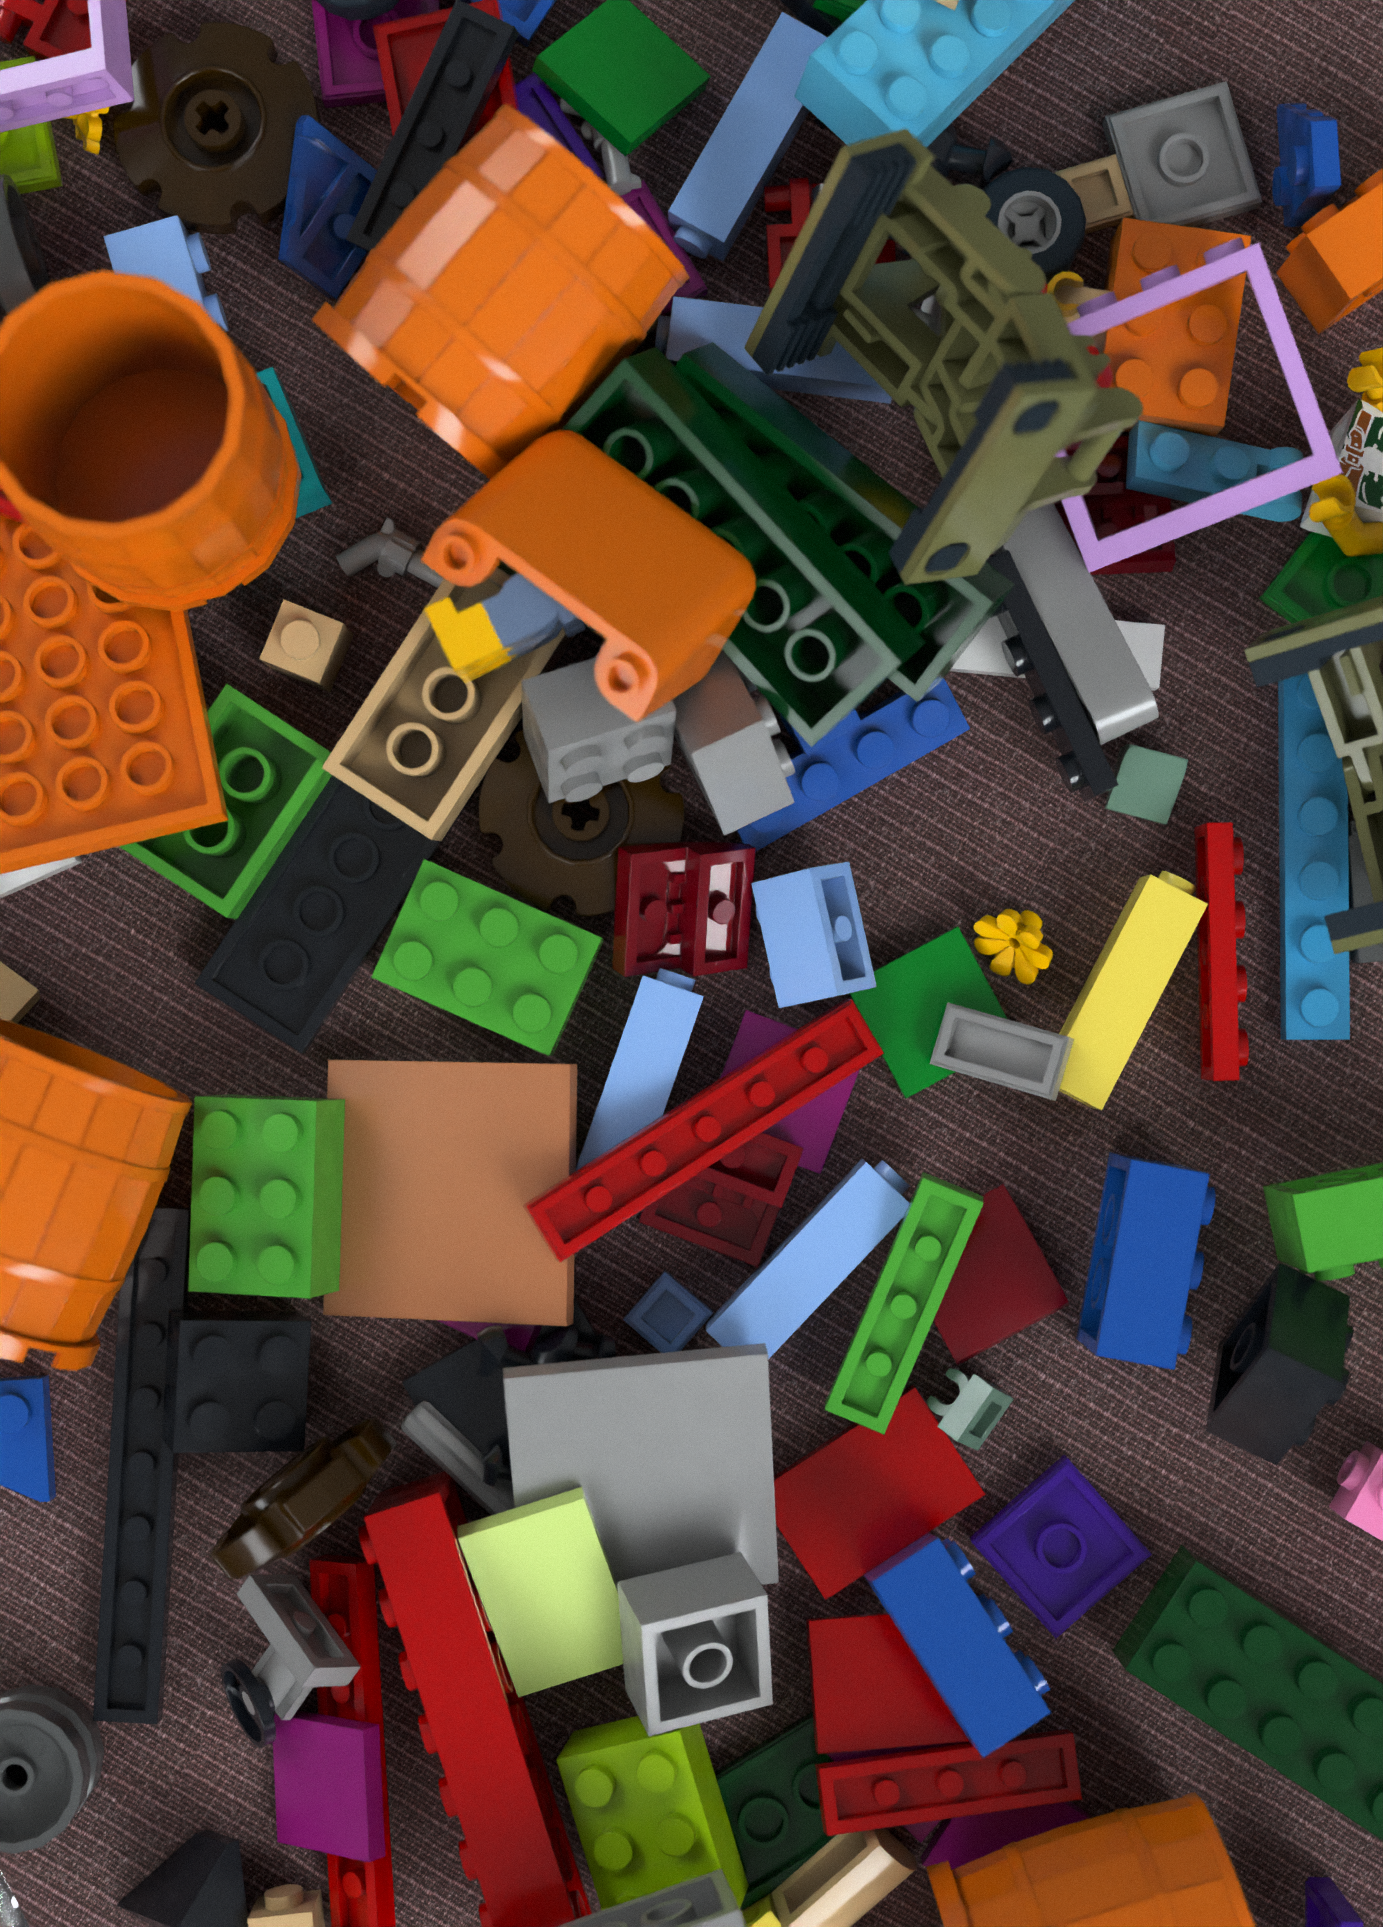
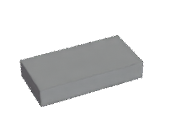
(1001, 1051)

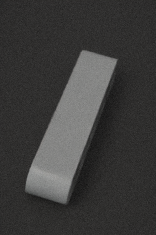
(1080, 626)

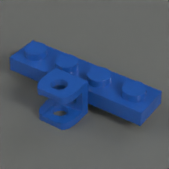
(858, 755)

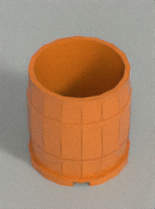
(504, 293)
(142, 441)
(77, 1187)
(1112, 1870)

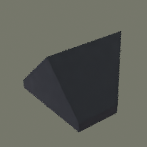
(194, 1886)

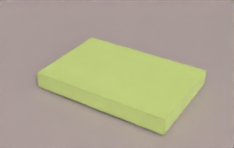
(546, 1590)

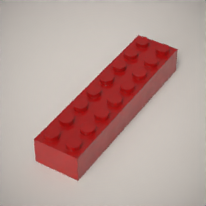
(471, 1710)

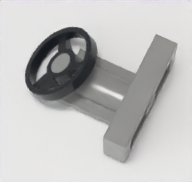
(301, 1656)

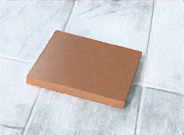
(440, 1186)

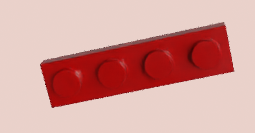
(1220, 978)
(947, 1783)

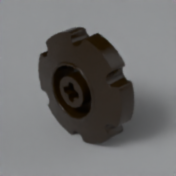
(188, 88)
(549, 858)
(303, 1498)

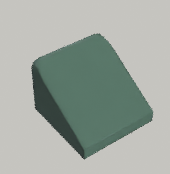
(1146, 783)

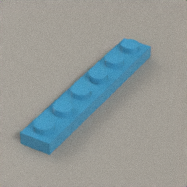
(1311, 869)

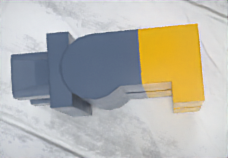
(500, 627)

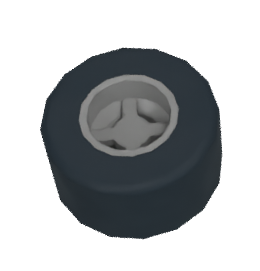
(1040, 211)

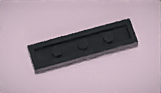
(437, 116)
(1055, 701)

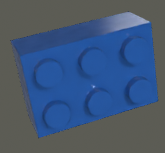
(1145, 1261)
(960, 1642)

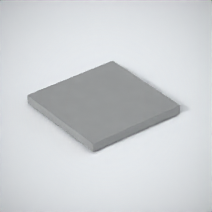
(663, 1450)

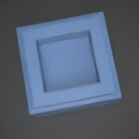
(668, 1314)

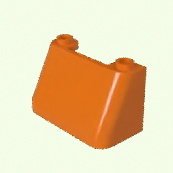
(612, 557)

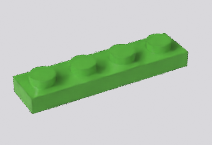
(904, 1302)

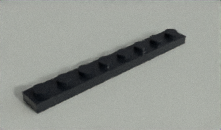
(141, 1482)

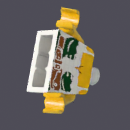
(1352, 502)

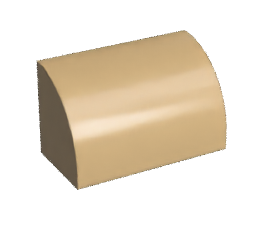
(843, 1880)

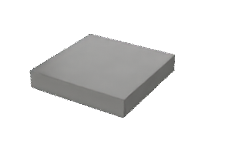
(1184, 158)

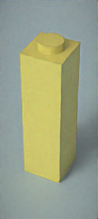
(1127, 984)

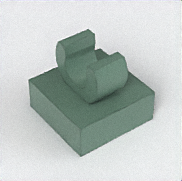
(974, 1410)

